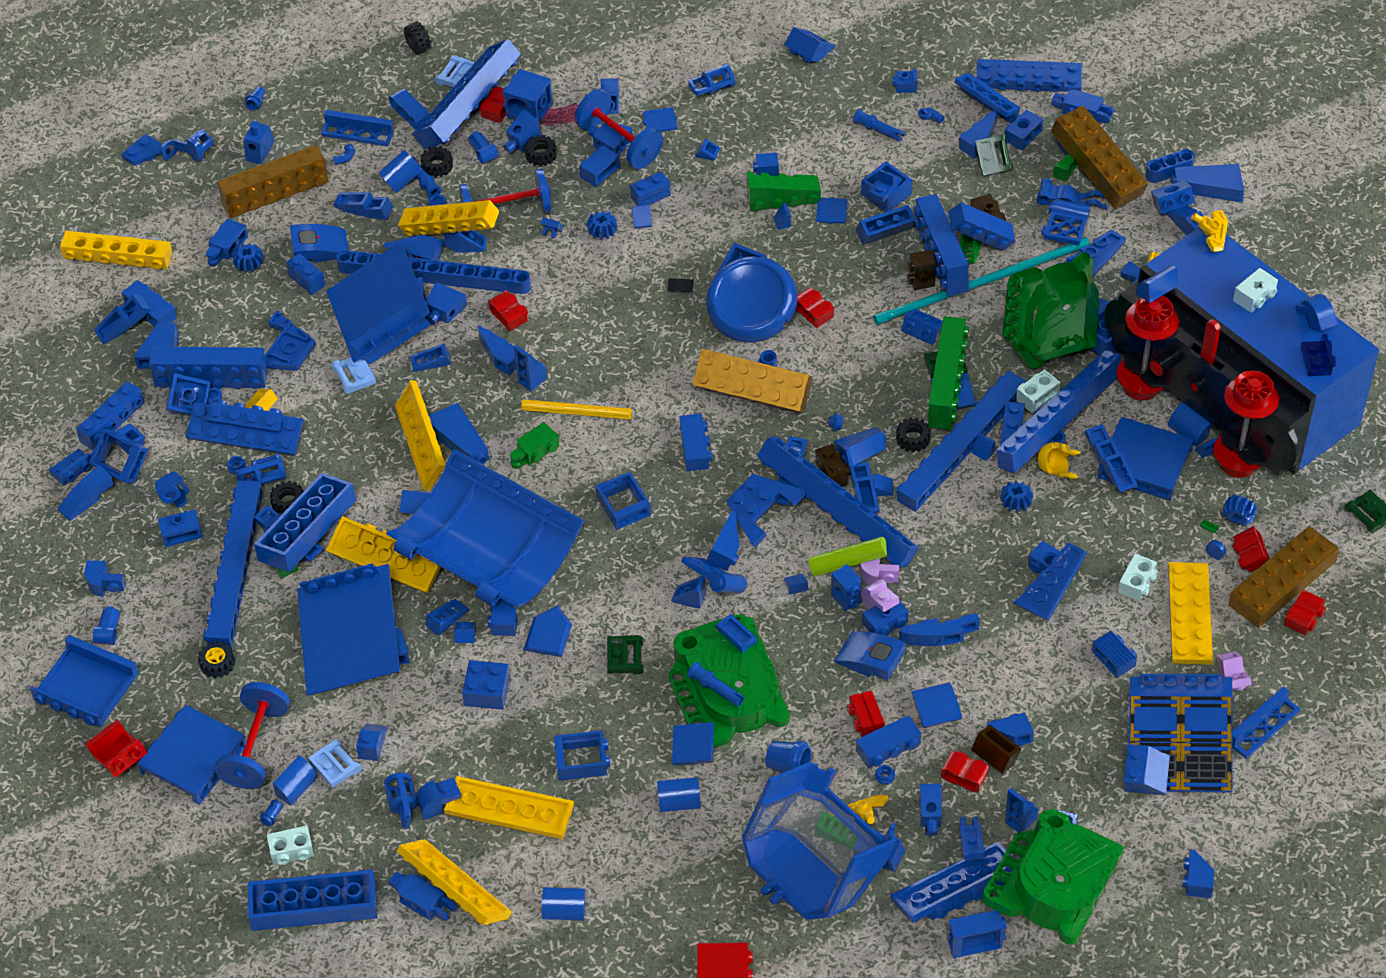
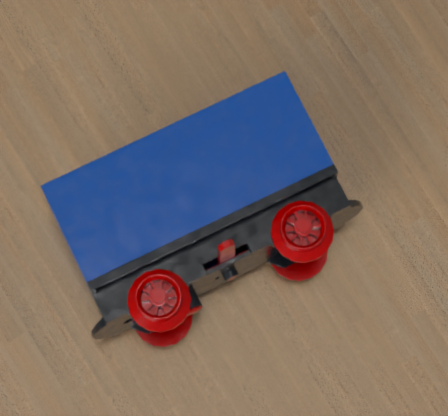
(1238, 364)

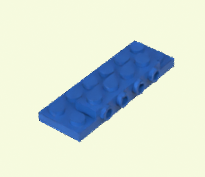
(1030, 75)
(245, 427)
(950, 886)

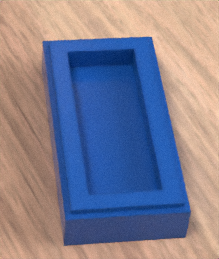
(736, 633)

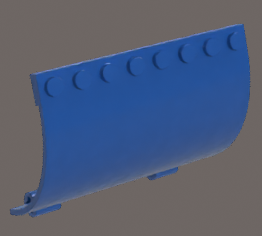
(489, 532)

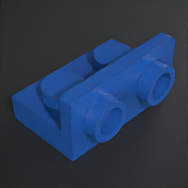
(922, 326)
(71, 467)

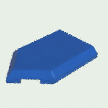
(549, 633)

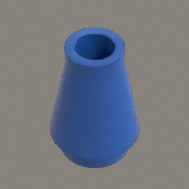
(254, 99)

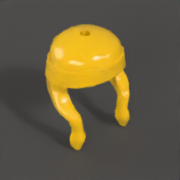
(1053, 459)

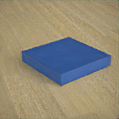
(693, 744)

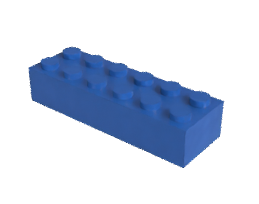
(941, 240)
(219, 365)
(305, 522)
(312, 900)

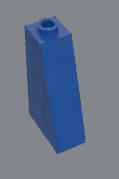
(1213, 181)
(458, 433)

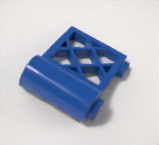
(1069, 213)
(719, 579)

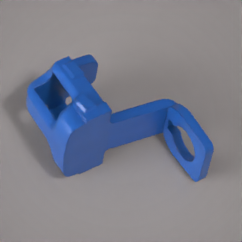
(191, 146)
(169, 490)

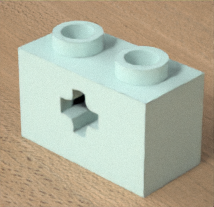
(1255, 290)

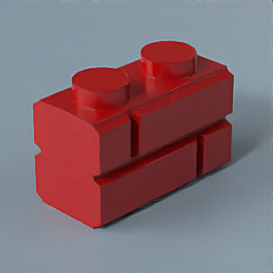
(865, 713)

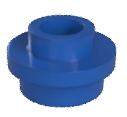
(835, 422)
(233, 461)
(884, 769)

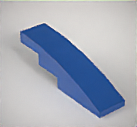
(1110, 458)

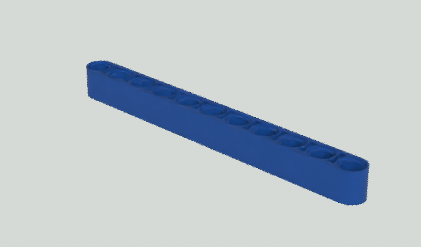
(448, 272)

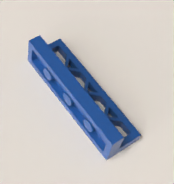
(988, 97)
(359, 124)
(1260, 716)

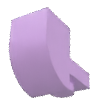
(873, 571)
(879, 595)
(1231, 665)

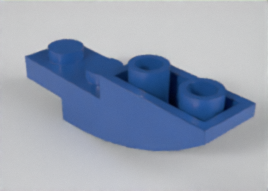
(933, 633)

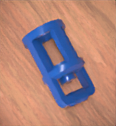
(707, 83)
(261, 464)
(402, 803)

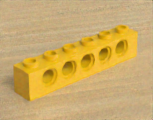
(448, 218)
(116, 249)

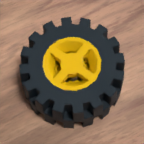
(220, 653)

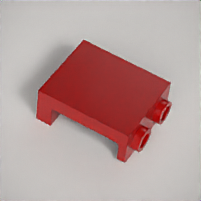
(115, 749)
(724, 960)

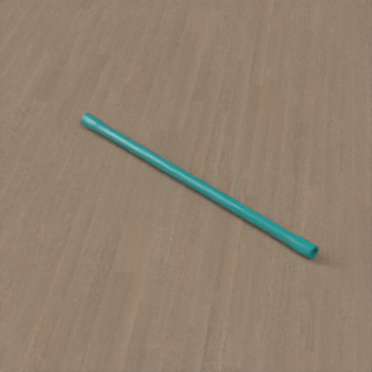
(888, 315)

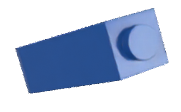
(162, 336)
(860, 445)

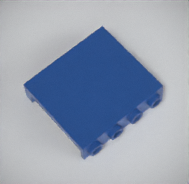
(1152, 456)
(86, 682)
(189, 751)

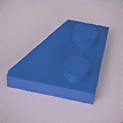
(143, 150)

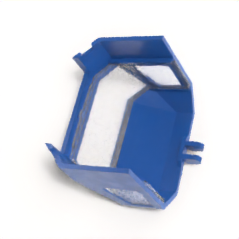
(812, 844)

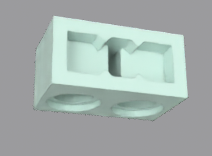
(1038, 391)
(1139, 573)
(289, 841)

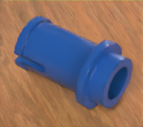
(268, 817)

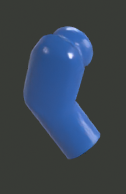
(930, 113)
(346, 156)

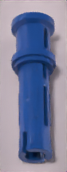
(871, 122)
(427, 182)
(709, 680)

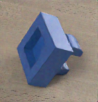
(553, 225)

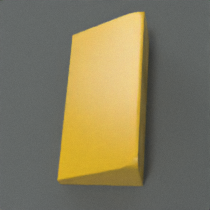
(263, 397)

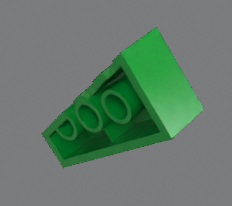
(772, 191)

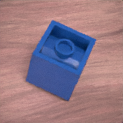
(528, 93)

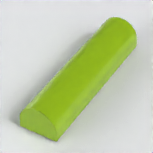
(850, 555)

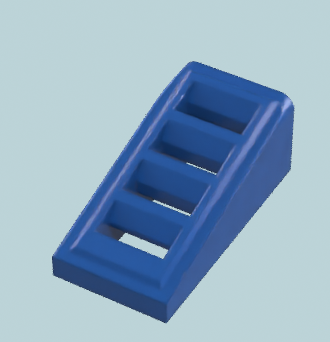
(435, 351)
(440, 625)

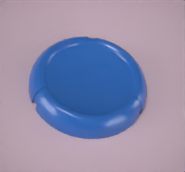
(751, 299)

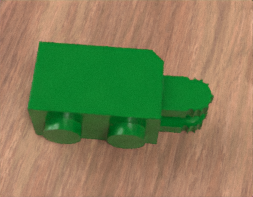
(534, 446)

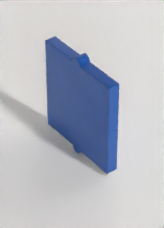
(660, 119)
(831, 210)

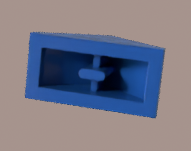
(691, 593)

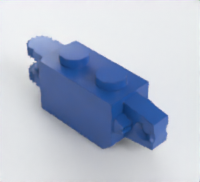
(1076, 99)
(421, 896)

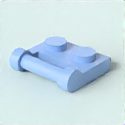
(462, 66)
(359, 371)
(330, 768)

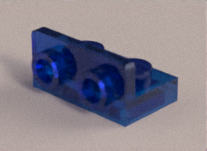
(1318, 357)

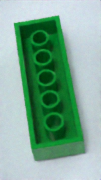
(948, 373)

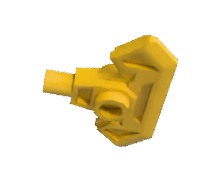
(1214, 227)
(863, 807)

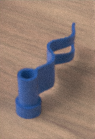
(1050, 192)

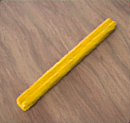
(576, 409)

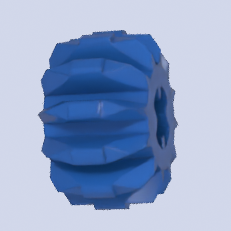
(601, 225)
(247, 257)
(1016, 496)
(1239, 510)

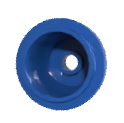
(787, 755)

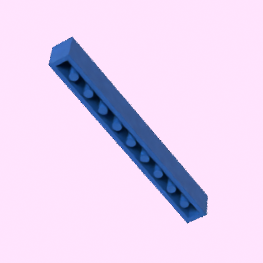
(1058, 412)
(958, 443)
(835, 500)
(234, 563)

